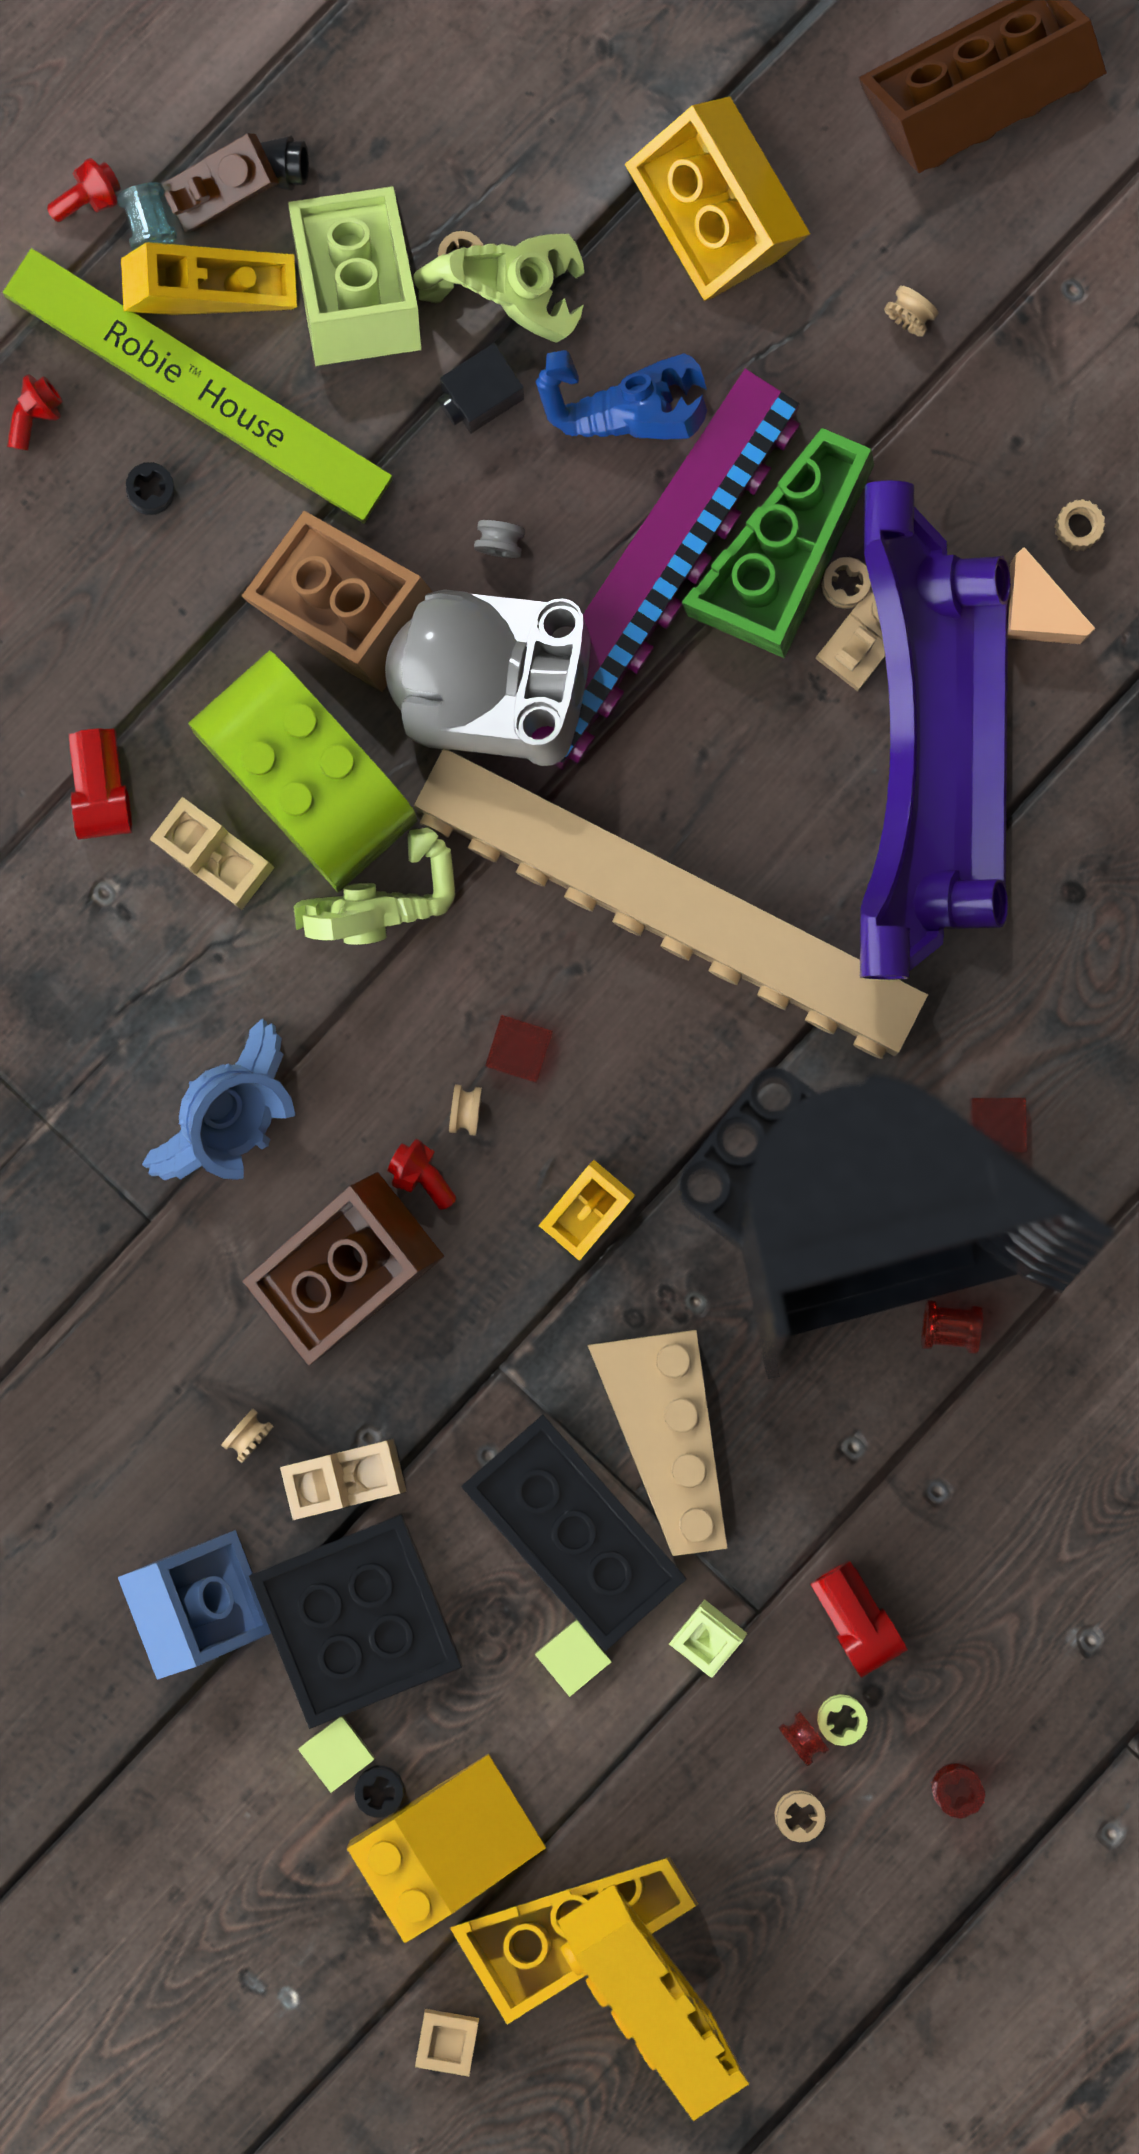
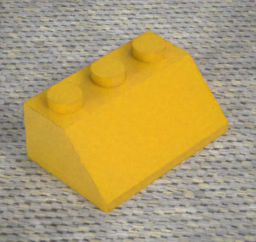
(716, 197)

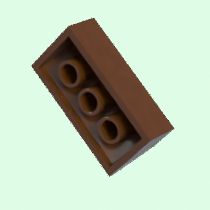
(982, 77)

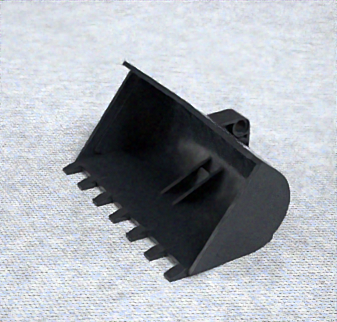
(877, 1205)

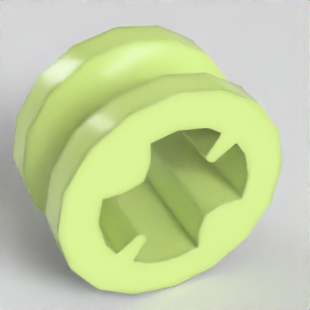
(849, 1735)

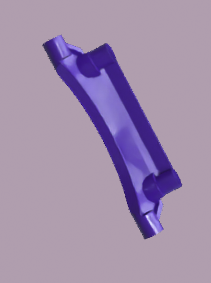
(948, 737)

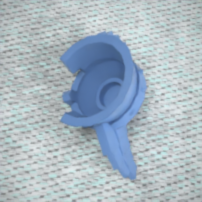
(227, 1112)

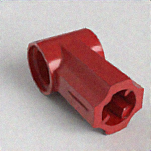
(99, 798)
(863, 1629)

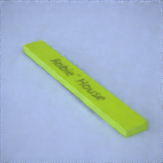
(197, 385)

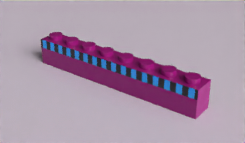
(675, 542)

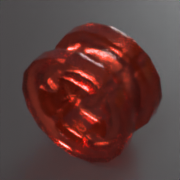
(803, 1738)

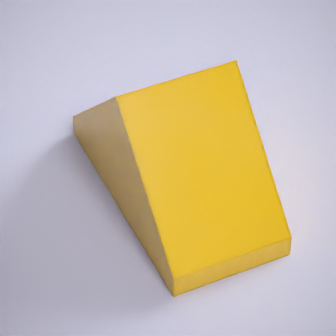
(586, 1210)

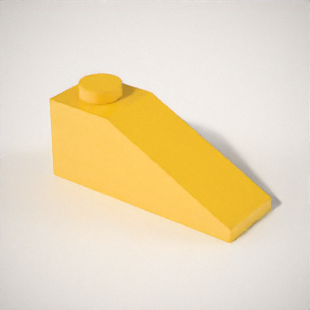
(206, 280)

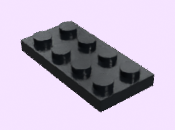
(574, 1532)

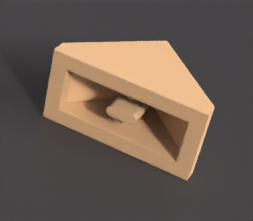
(1040, 608)

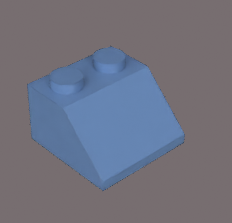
(195, 1605)

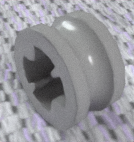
(499, 539)

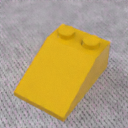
(445, 1848)

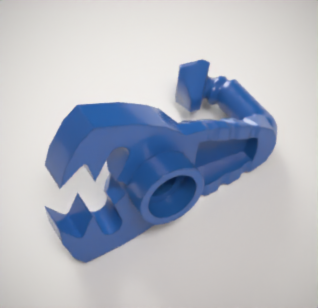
(633, 407)

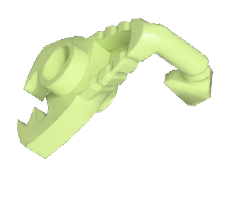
(512, 277)
(365, 913)

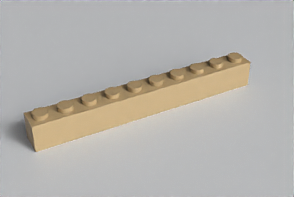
(667, 902)

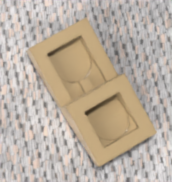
(212, 853)
(343, 1479)

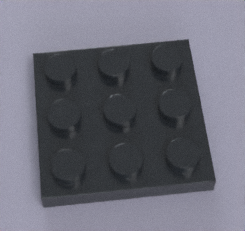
(355, 1621)

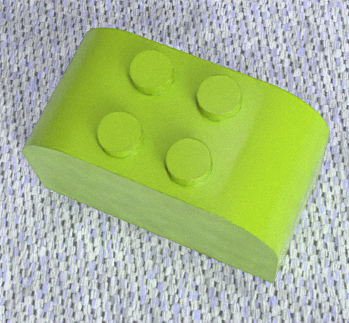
(304, 770)

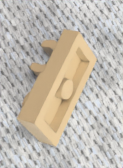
(856, 645)

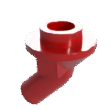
(95, 186)
(37, 400)
(413, 1166)

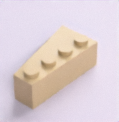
(666, 1424)

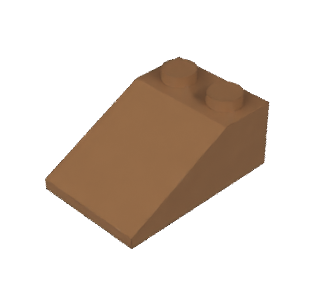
(337, 596)

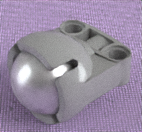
(490, 674)

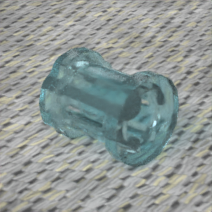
(146, 214)

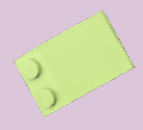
(355, 276)

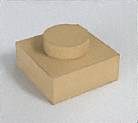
(447, 2042)

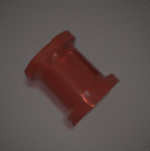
(951, 1327)
(963, 1806)

